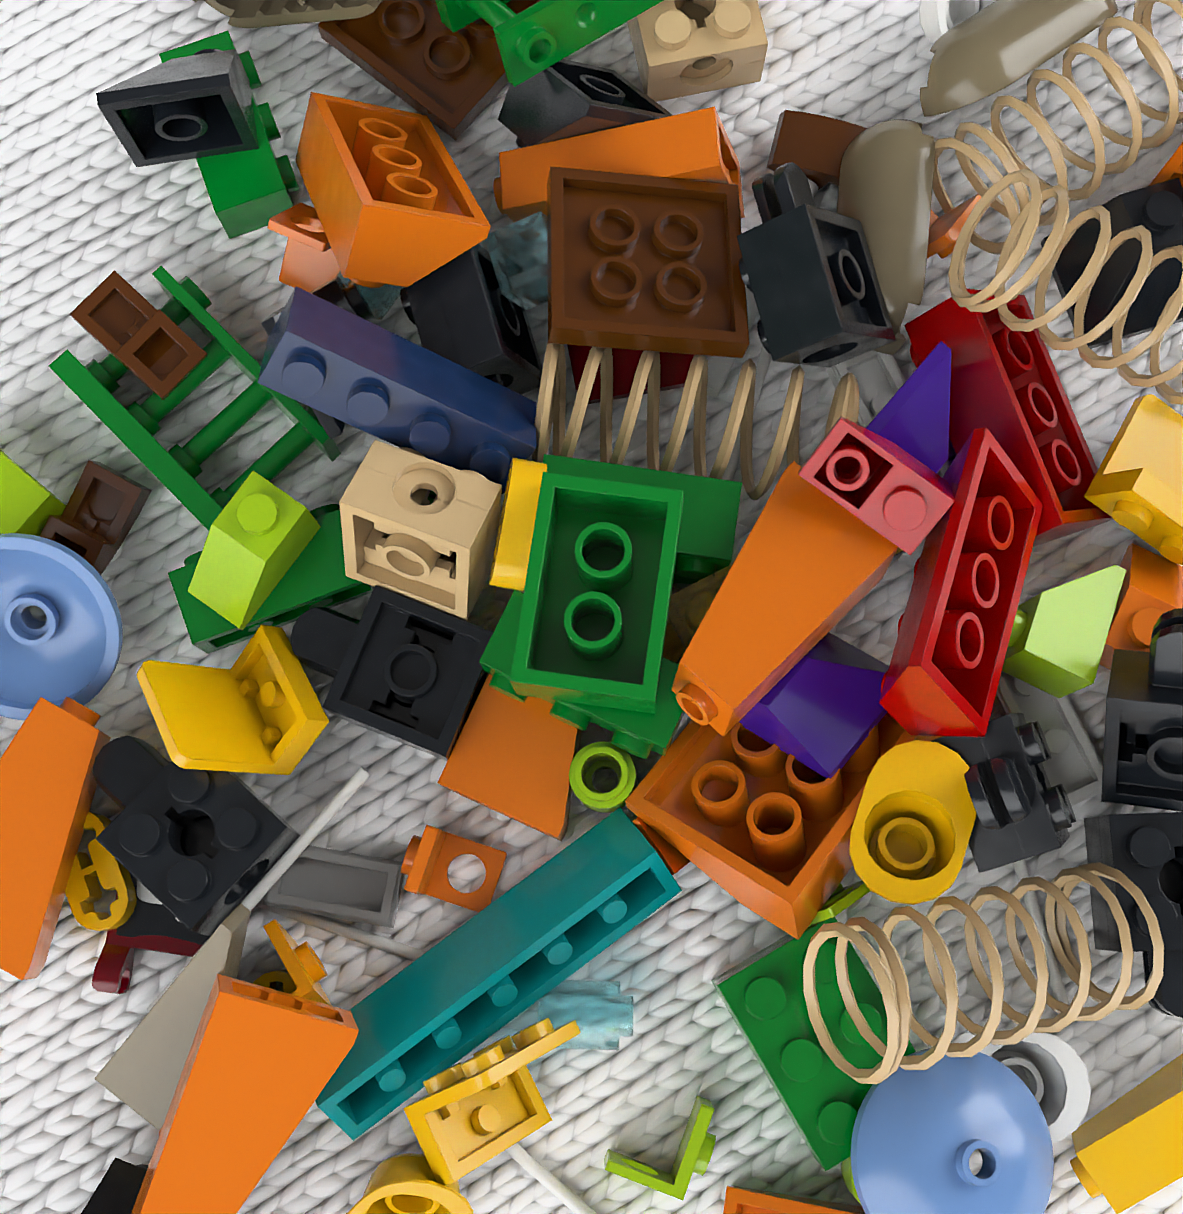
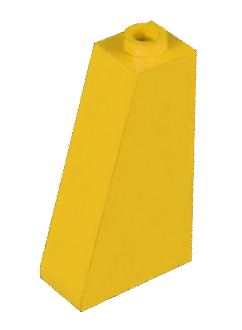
(1134, 1142)

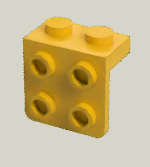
(1144, 476)
(240, 718)
(484, 1102)

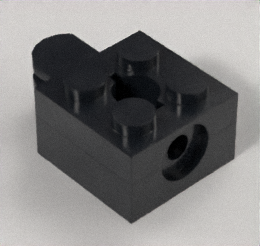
(810, 277)
(473, 323)
(397, 668)
(1146, 721)
(1011, 793)
(187, 832)
(1151, 856)

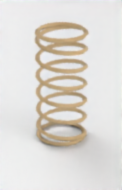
(1058, 150)
(1011, 257)
(552, 409)
(895, 987)

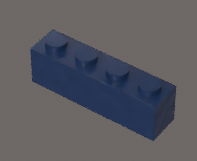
(396, 389)

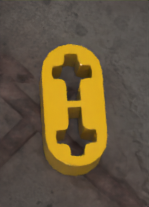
(516, 524)
(84, 887)

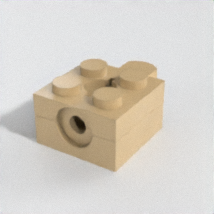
(698, 46)
(414, 547)

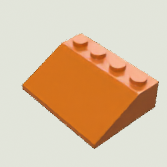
(760, 816)

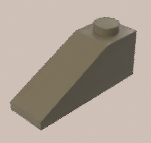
(154, 1054)

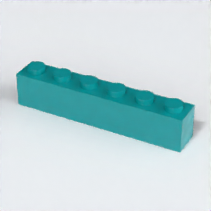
(495, 969)

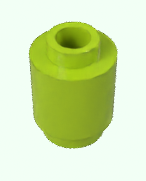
(590, 761)

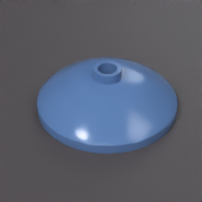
(76, 645)
(925, 1124)

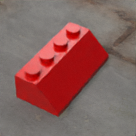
(1014, 390)
(964, 597)

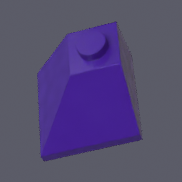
(920, 411)
(822, 706)

